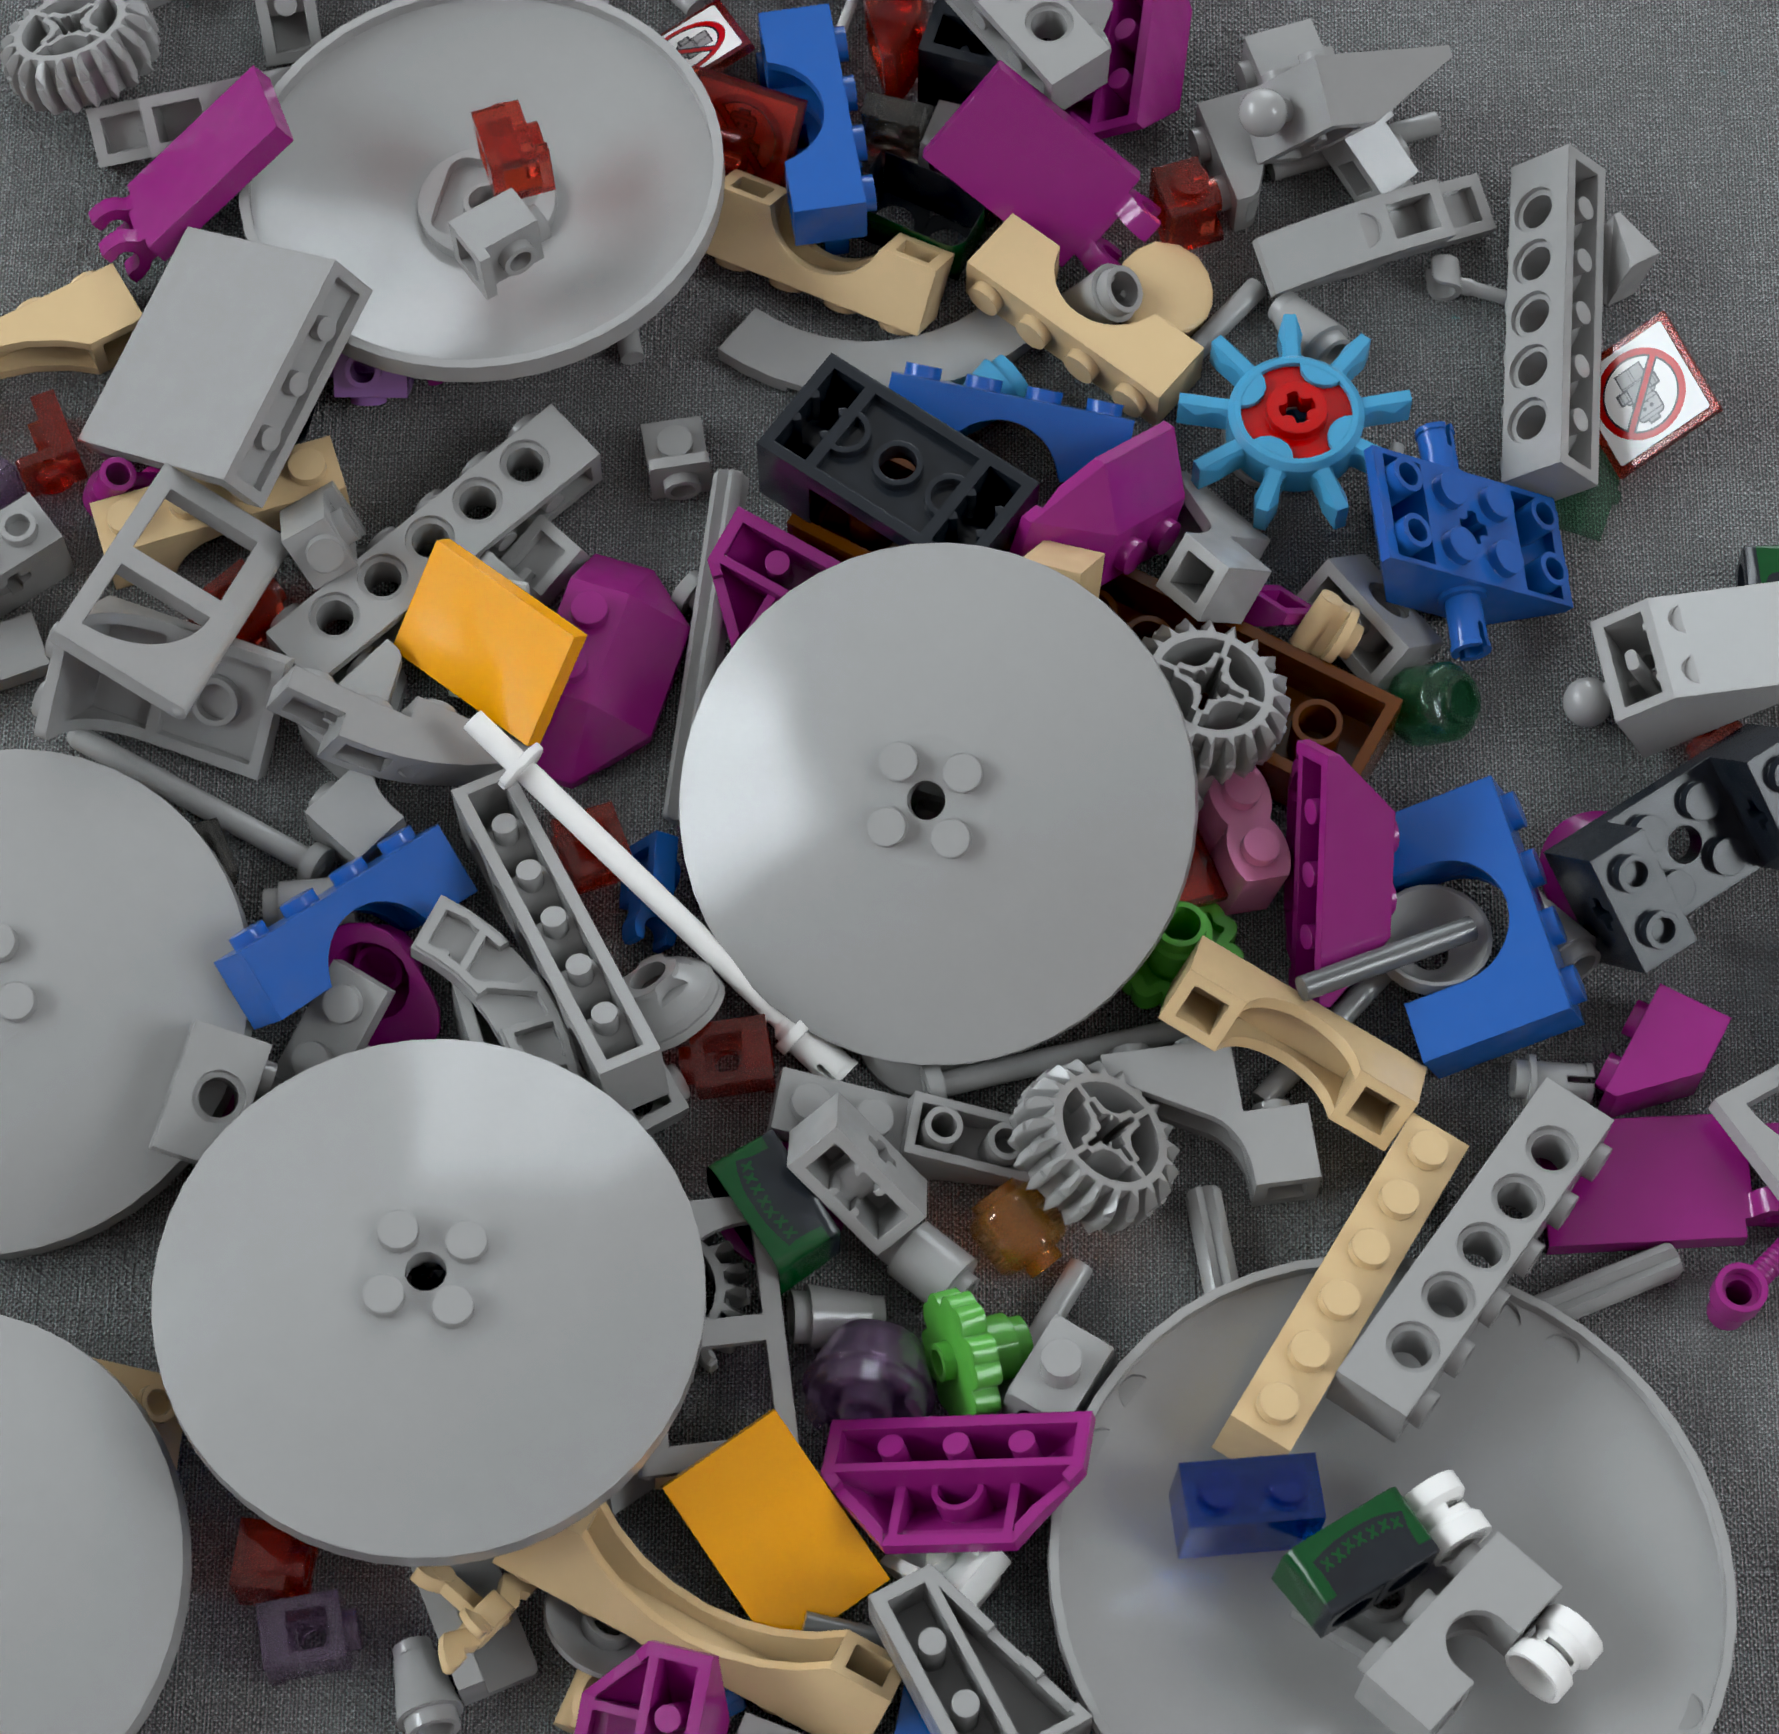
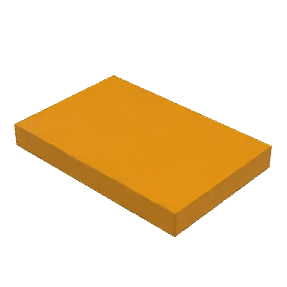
(489, 641)
(774, 1527)

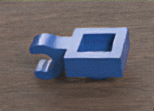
(658, 856)

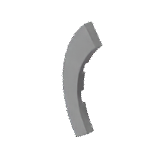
(789, 356)
(496, 982)

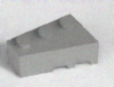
(962, 1667)

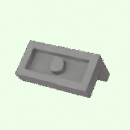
(504, 1659)

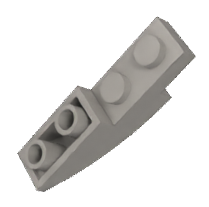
(151, 123)
(1372, 233)
(368, 736)
(335, 1021)
(931, 1132)

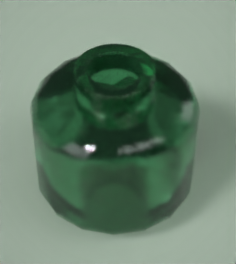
(1437, 703)

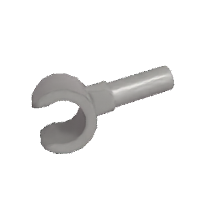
(1446, 283)

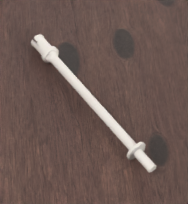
(813, 1052)

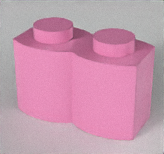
(1244, 842)

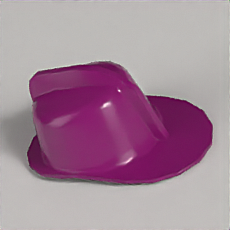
(386, 956)

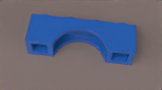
(825, 181)
(1069, 432)
(287, 963)

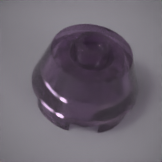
(868, 1373)

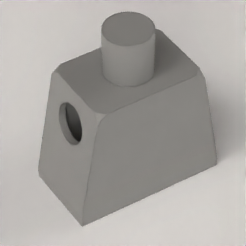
(1061, 1371)

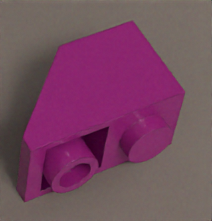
(1666, 1054)

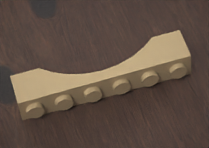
(70, 328)
(1342, 1293)
(806, 1677)

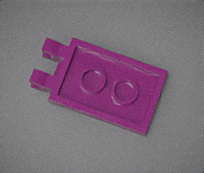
(1041, 164)
(195, 174)
(1665, 1184)

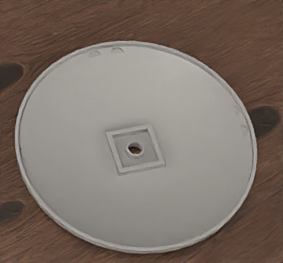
(1551, 1448)

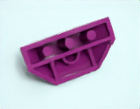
(1144, 67)
(1115, 505)
(757, 567)
(621, 671)
(1340, 864)
(957, 1477)
(657, 1693)

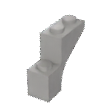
(1219, 135)
(1214, 559)
(352, 811)
(1202, 1096)

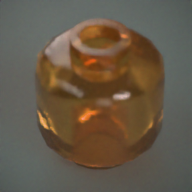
(1016, 1229)

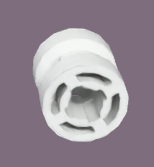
(1447, 1516)
(1554, 1653)

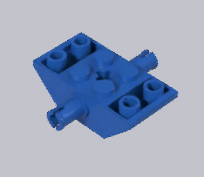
(1463, 542)

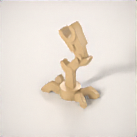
(479, 1615)

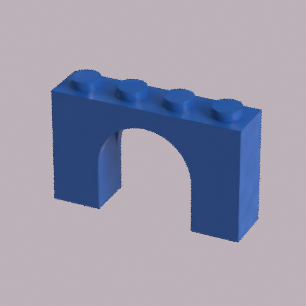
(1527, 987)

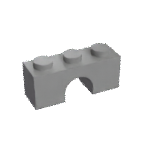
(1492, 1596)

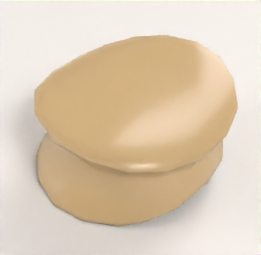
(1172, 286)

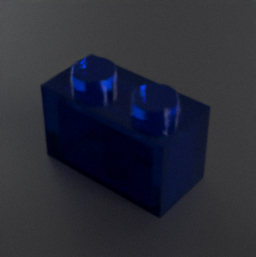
(1246, 1504)

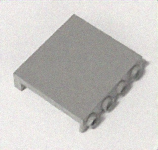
(227, 362)

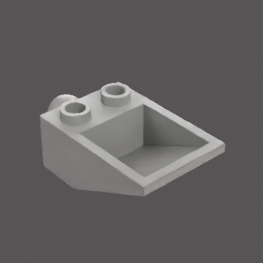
(1330, 98)
(1711, 661)

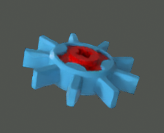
(1290, 422)

